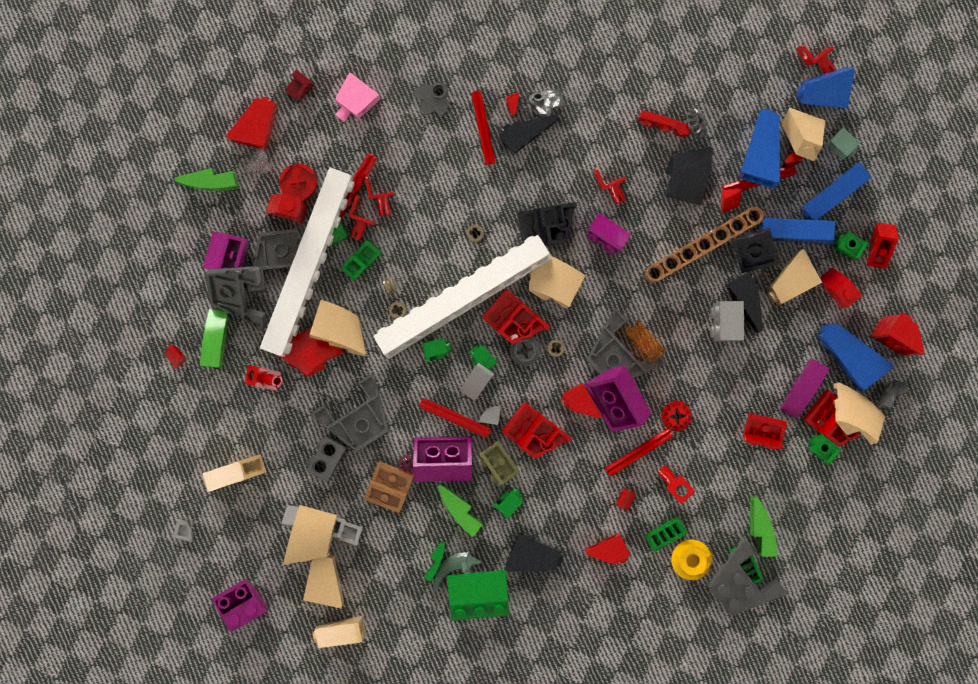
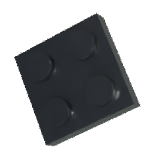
(755, 250)

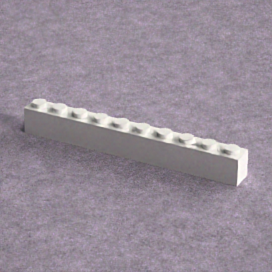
(307, 262)
(462, 297)

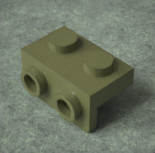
(499, 463)

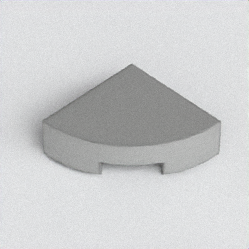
(491, 415)
(183, 531)

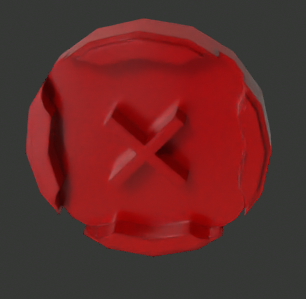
(298, 181)

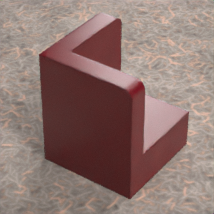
(299, 86)

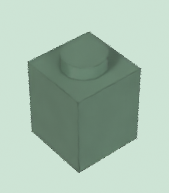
(843, 144)

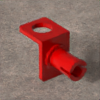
(821, 59)
(613, 186)
(382, 199)
(360, 222)
(263, 378)
(674, 482)

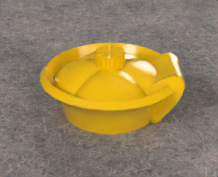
(691, 559)

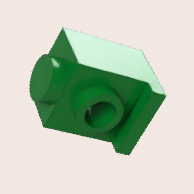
(844, 248)
(436, 349)
(483, 357)
(815, 447)
(509, 502)

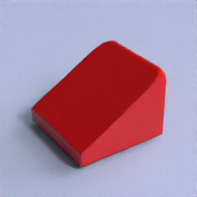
(512, 103)
(792, 159)
(730, 199)
(175, 356)
(625, 499)

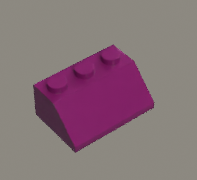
(618, 399)
(442, 459)

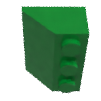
(478, 595)

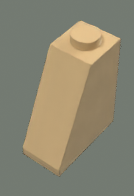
(804, 133)
(794, 279)
(234, 472)
(324, 583)
(340, 632)

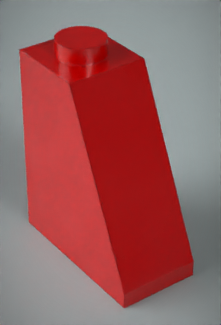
(255, 124)
(287, 207)

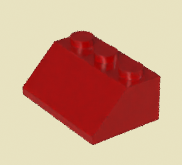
(899, 334)

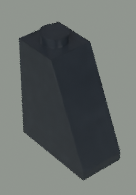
(532, 555)

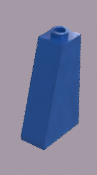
(763, 153)
(836, 191)
(801, 231)
(853, 356)

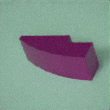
(804, 388)

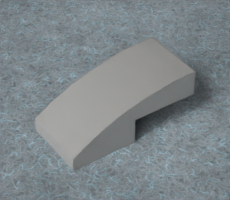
(476, 381)

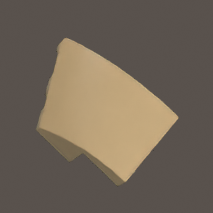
(556, 281)
(338, 328)
(857, 414)
(310, 535)

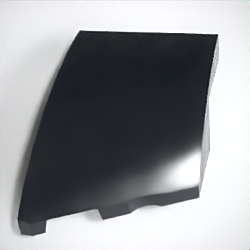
(689, 175)
(548, 223)

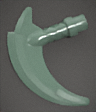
(454, 562)

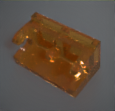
(645, 341)

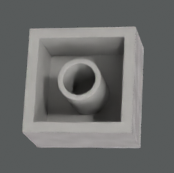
(727, 321)

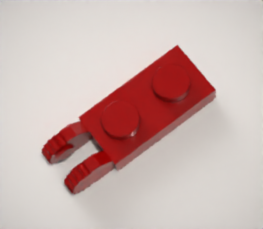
(666, 124)

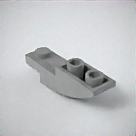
(342, 531)

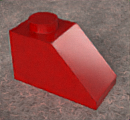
(882, 245)
(840, 288)
(580, 401)
(609, 550)

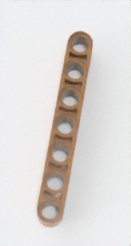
(710, 237)

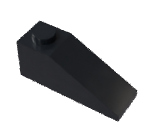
(523, 132)
(746, 290)

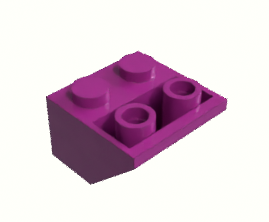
(607, 234)
(226, 251)
(239, 605)

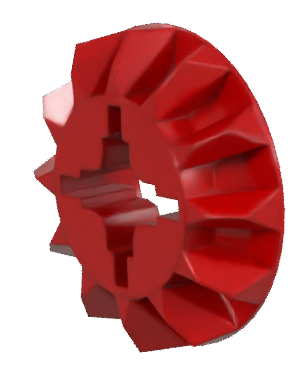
(669, 422)

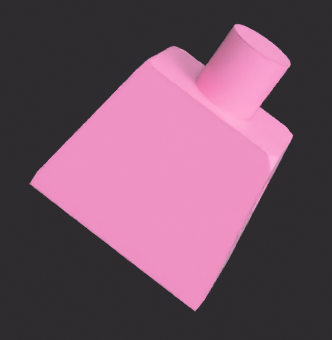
(355, 98)

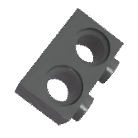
(330, 461)

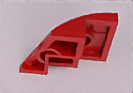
(513, 318)
(310, 353)
(823, 419)
(534, 431)

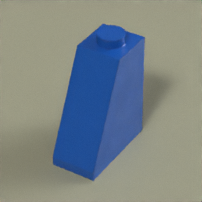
(828, 89)

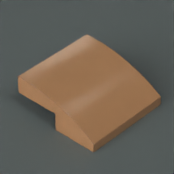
(389, 487)

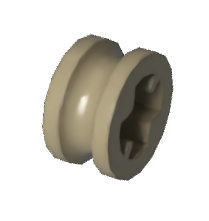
(479, 229)
(389, 285)
(399, 304)
(549, 347)

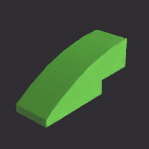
(209, 181)
(214, 338)
(459, 510)
(762, 528)

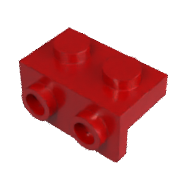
(764, 431)

